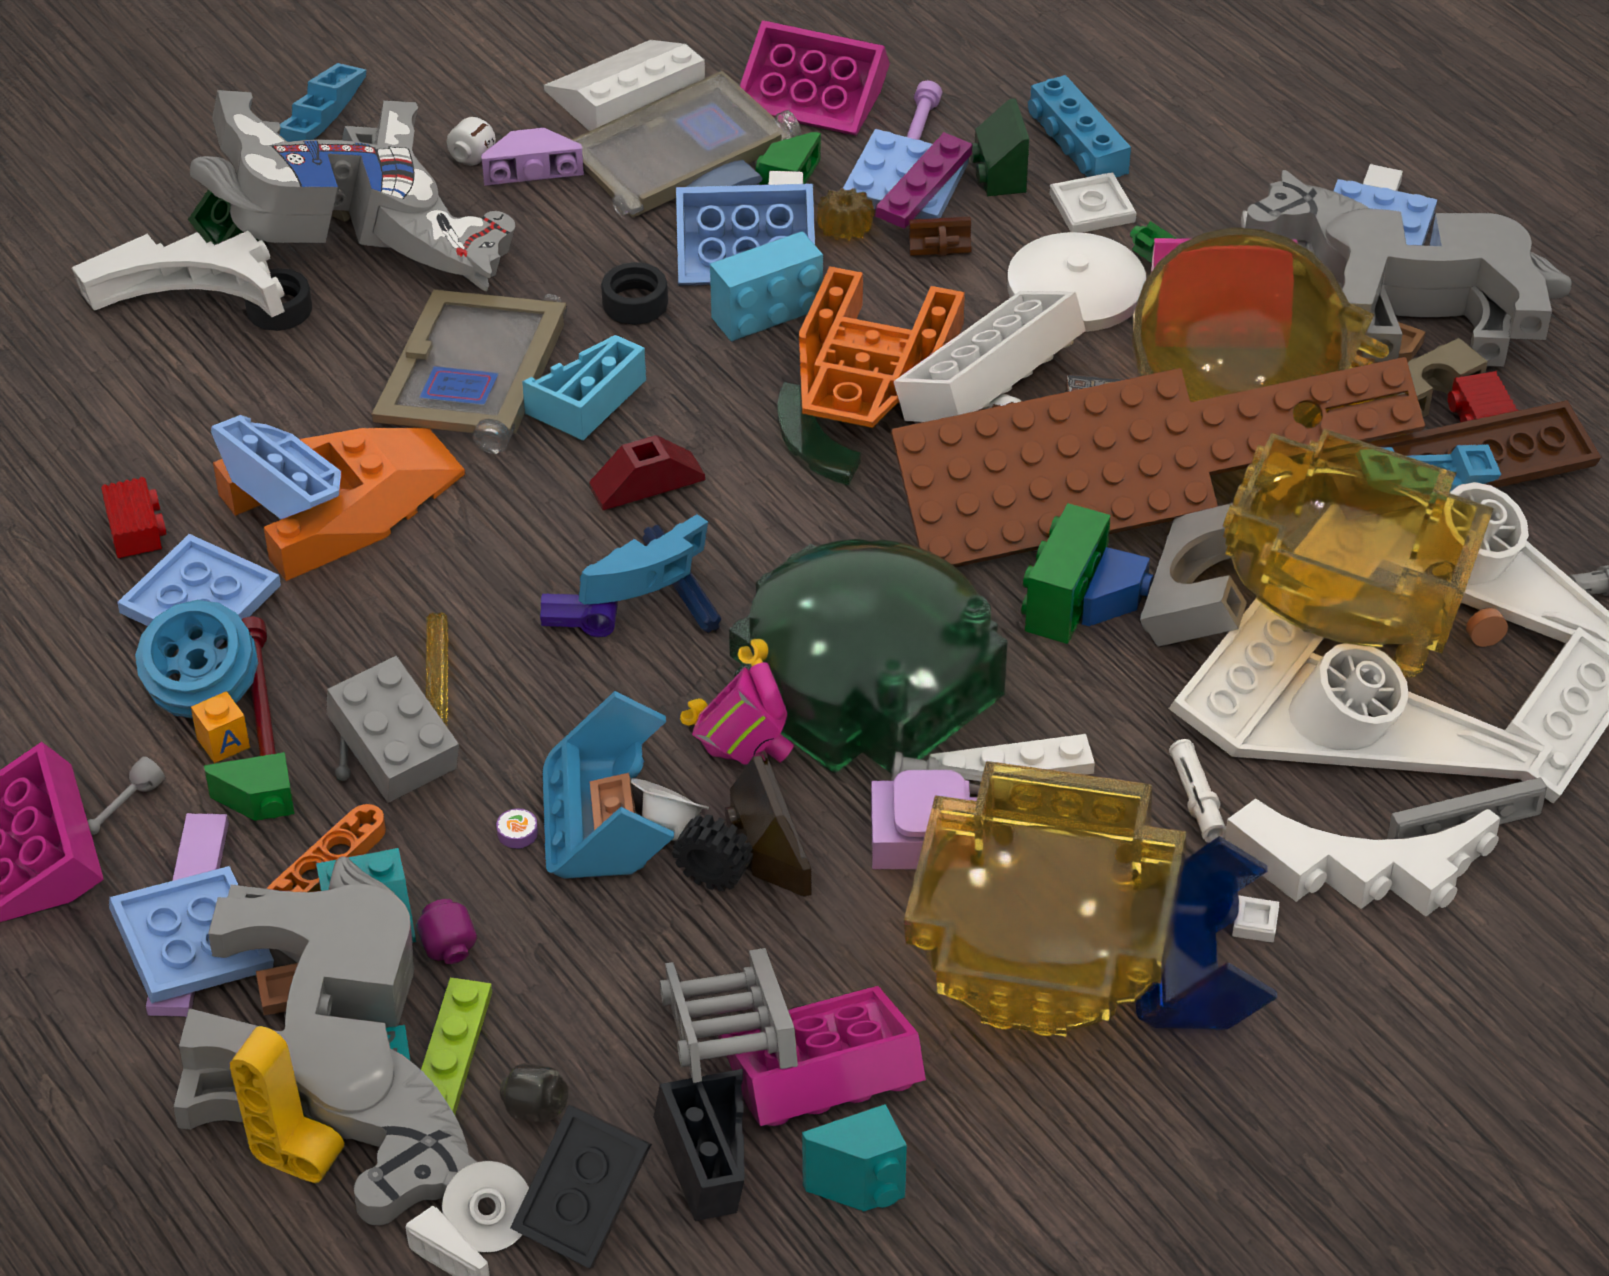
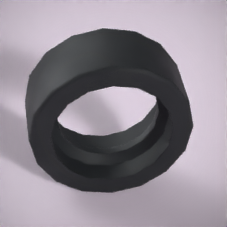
(633, 276)
(295, 310)

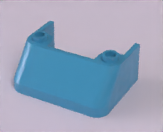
(599, 748)

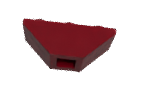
(644, 470)

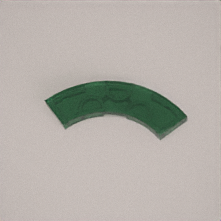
(810, 442)

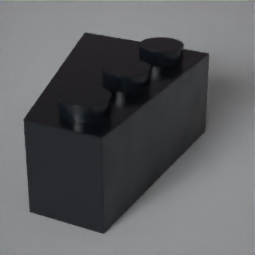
(705, 1140)

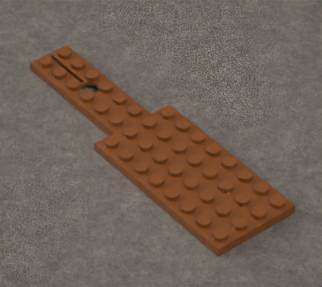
(1124, 448)

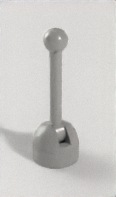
(144, 777)

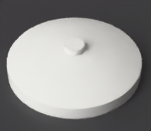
(1093, 266)

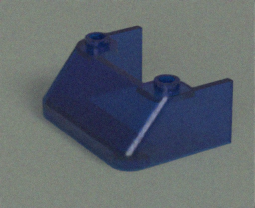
(1192, 986)

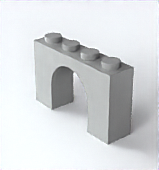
(1190, 610)

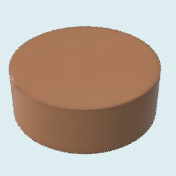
(1487, 627)

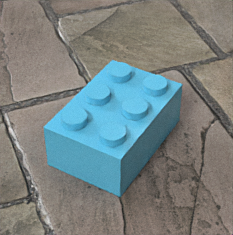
(765, 285)

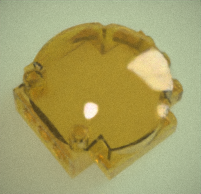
(1355, 543)
(1045, 897)

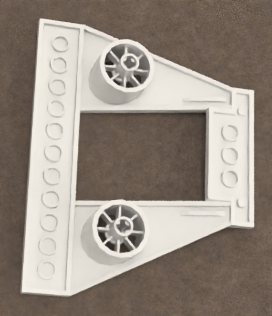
(1280, 701)

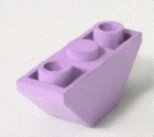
(531, 156)

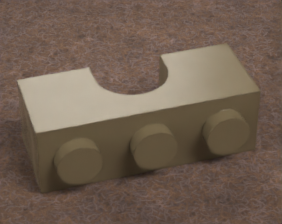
(1440, 367)

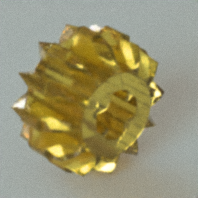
(845, 214)

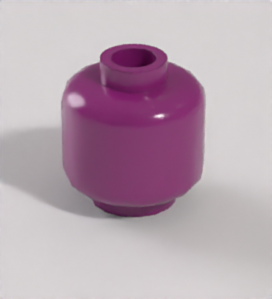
(446, 931)

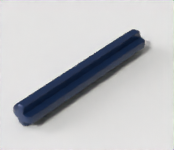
(690, 591)

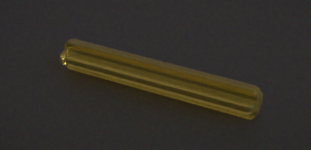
(437, 663)

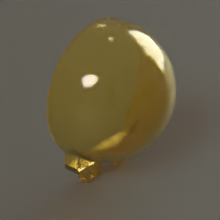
(1247, 315)

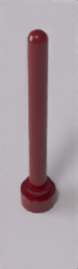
(259, 689)

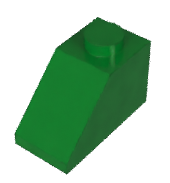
(792, 154)
(252, 786)

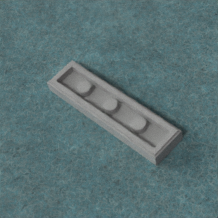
(1507, 802)

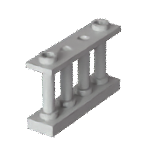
(762, 996)

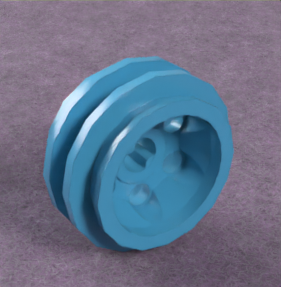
(223, 669)

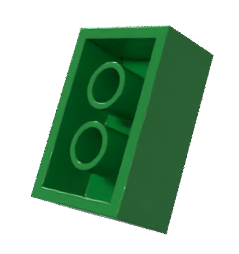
(1064, 572)

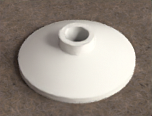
(471, 1185)

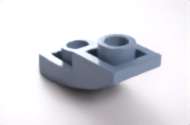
(730, 174)

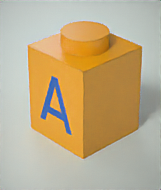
(220, 727)

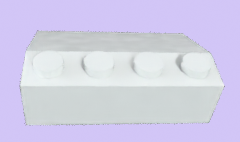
(627, 81)

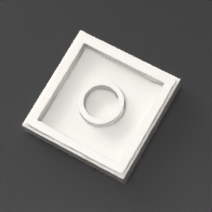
(1092, 203)

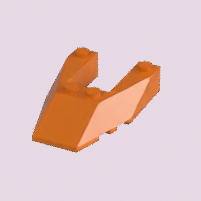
(852, 362)
(381, 482)

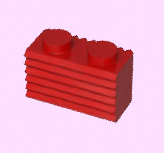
(1479, 397)
(132, 517)

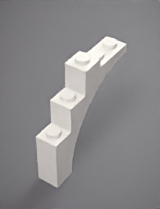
(191, 263)
(1416, 868)

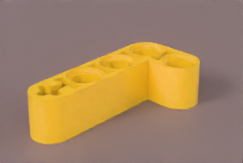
(274, 1113)

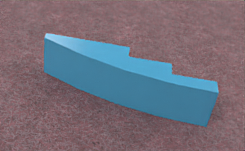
(323, 103)

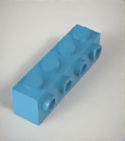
(1079, 128)

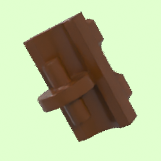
(940, 236)

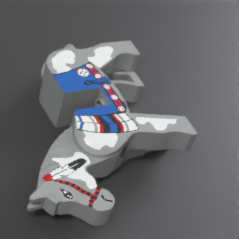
(292, 187)

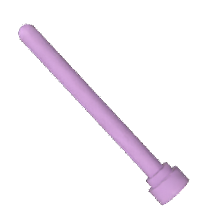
(926, 98)

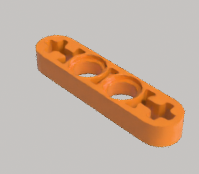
(342, 833)

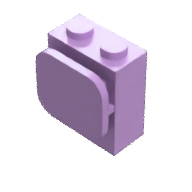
(902, 813)

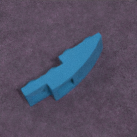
(641, 568)

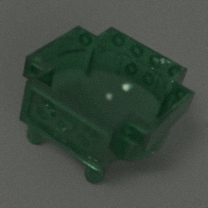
(874, 649)

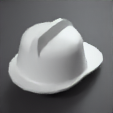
(667, 806)

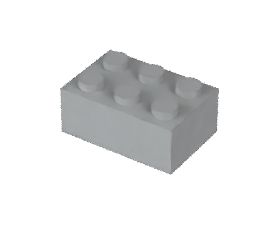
(392, 729)

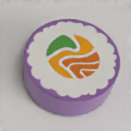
(517, 828)

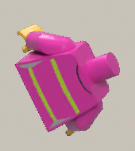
(744, 714)

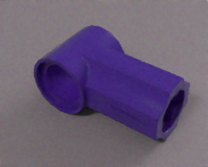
(568, 611)

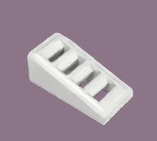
(443, 1245)

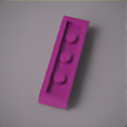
(923, 180)

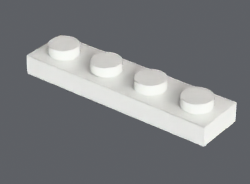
(1061, 754)

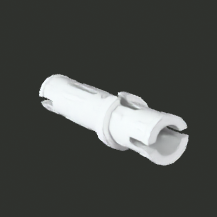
(1202, 802)

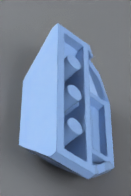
(275, 466)

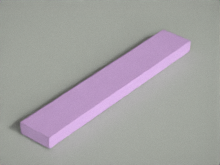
(198, 853)

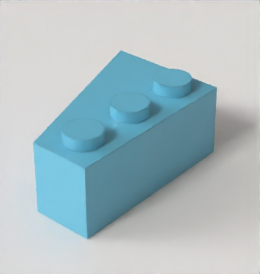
(588, 389)

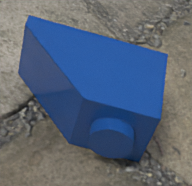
(1116, 586)

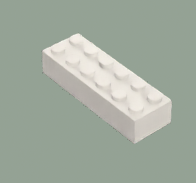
(990, 355)

